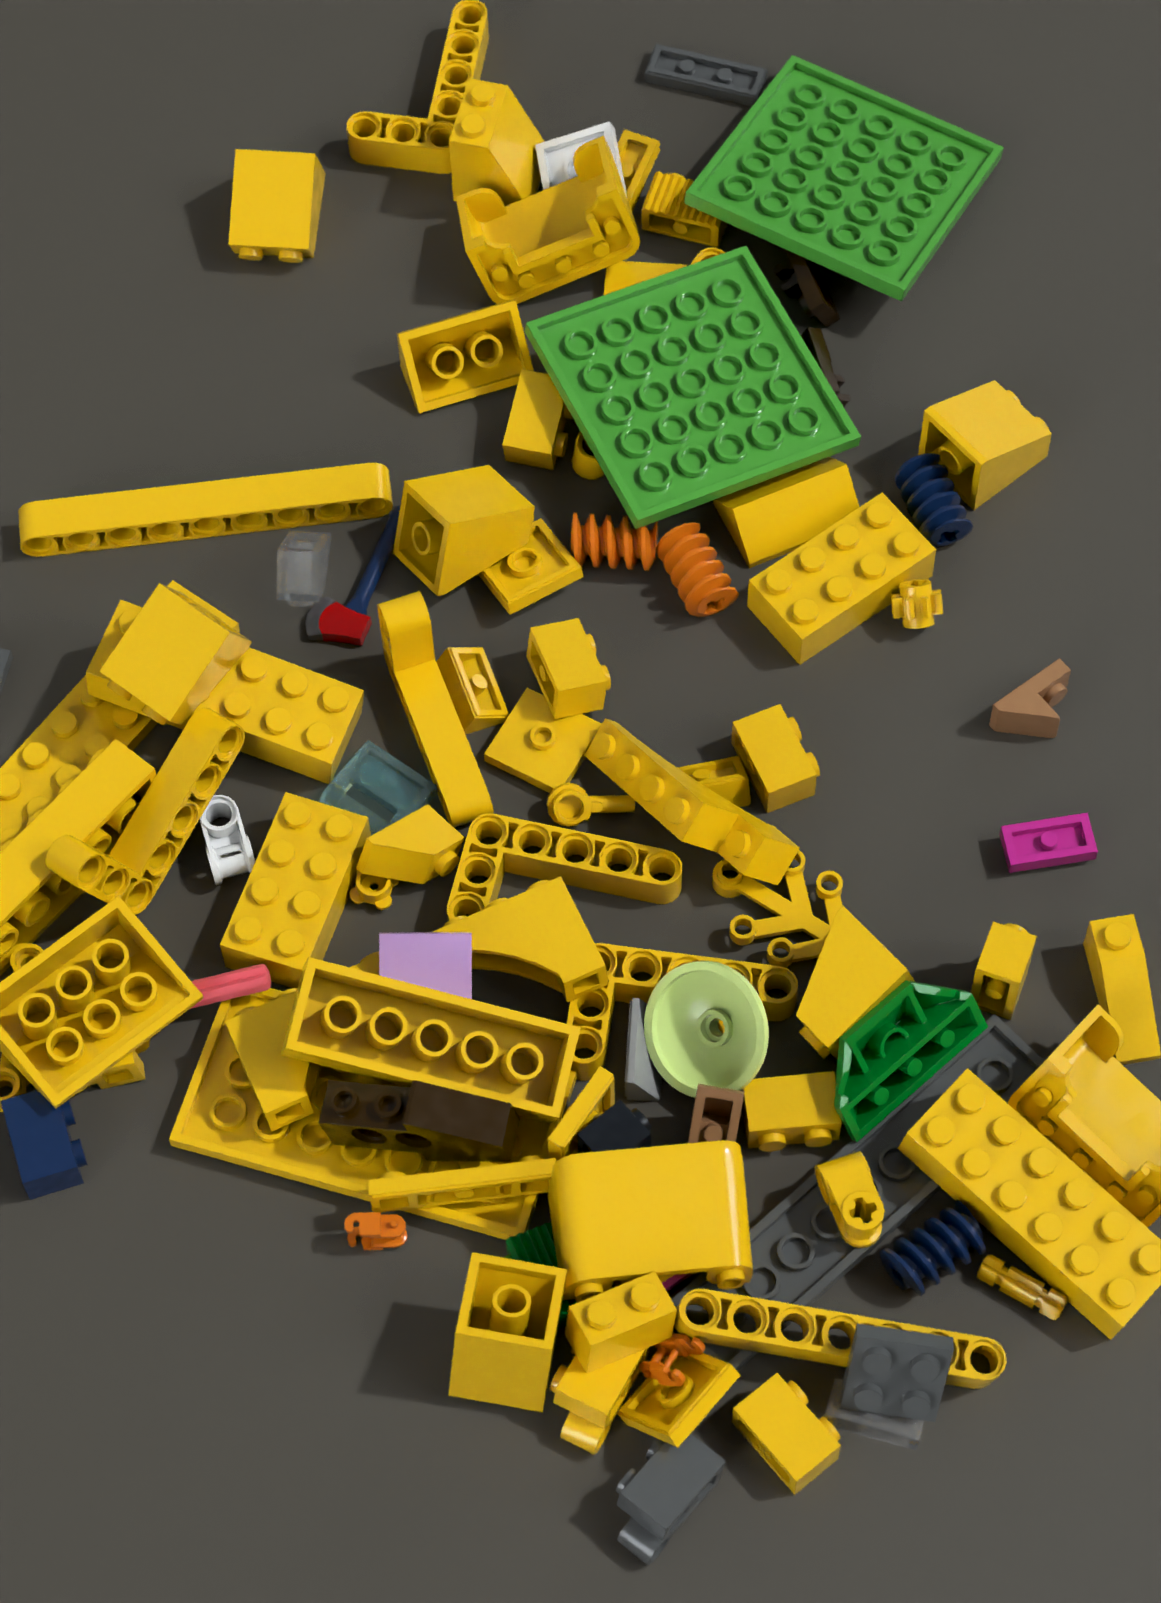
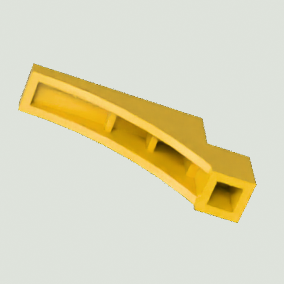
(690, 808)

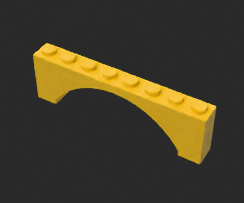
(526, 935)

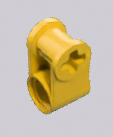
(850, 1192)

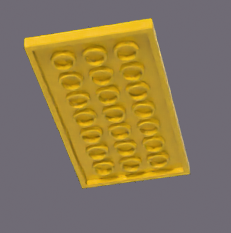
(228, 1124)

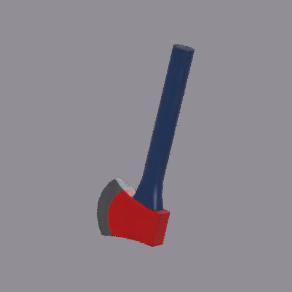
(350, 623)

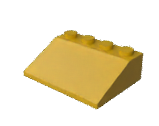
(90, 1002)

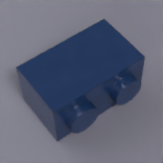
(43, 1144)

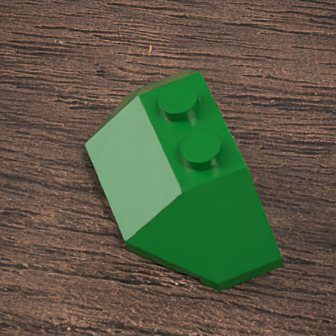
(900, 1050)

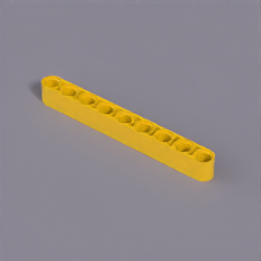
(205, 509)

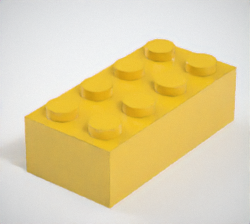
(839, 578)
(296, 889)

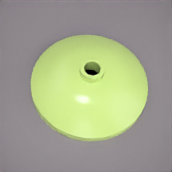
(685, 1032)

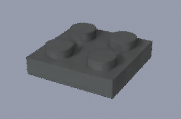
(896, 1372)

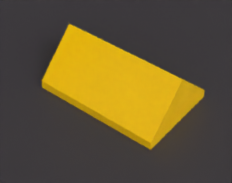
(464, 356)
(787, 509)

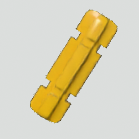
(1022, 1287)

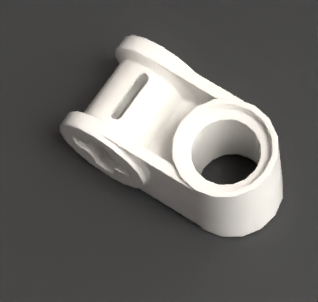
(227, 845)

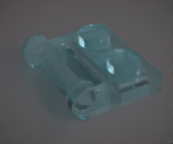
(382, 780)

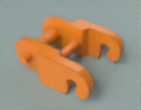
(376, 1230)
(677, 1346)

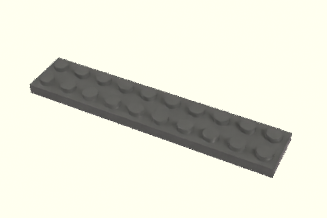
(799, 1244)

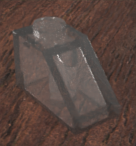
(303, 567)

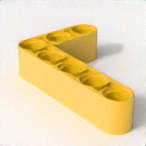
(424, 142)
(429, 708)
(159, 822)
(551, 862)
(625, 961)

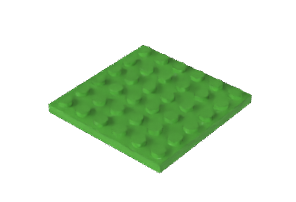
(845, 177)
(691, 386)

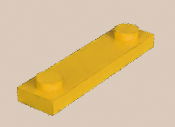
(401, 1191)

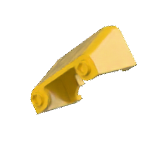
(552, 233)
(1099, 1114)
(649, 1213)

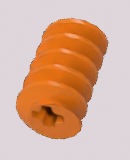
(613, 542)
(695, 570)

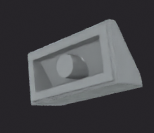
(641, 1076)

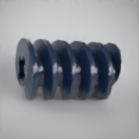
(932, 500)
(933, 1248)

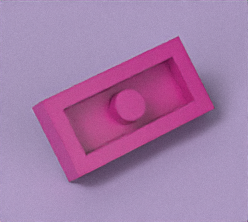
(1048, 842)

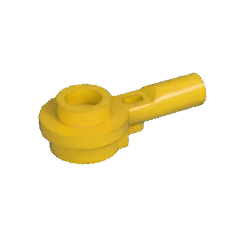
(570, 804)

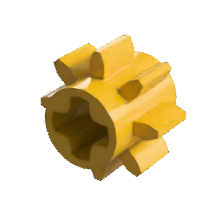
(917, 604)

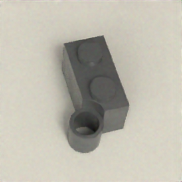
(665, 1493)

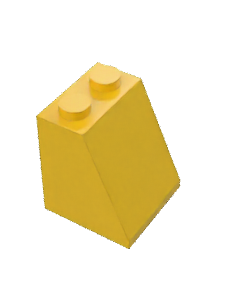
(494, 144)
(275, 204)
(984, 440)
(459, 525)
(172, 656)
(846, 983)
(506, 1332)

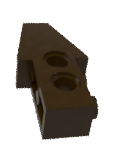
(419, 1119)

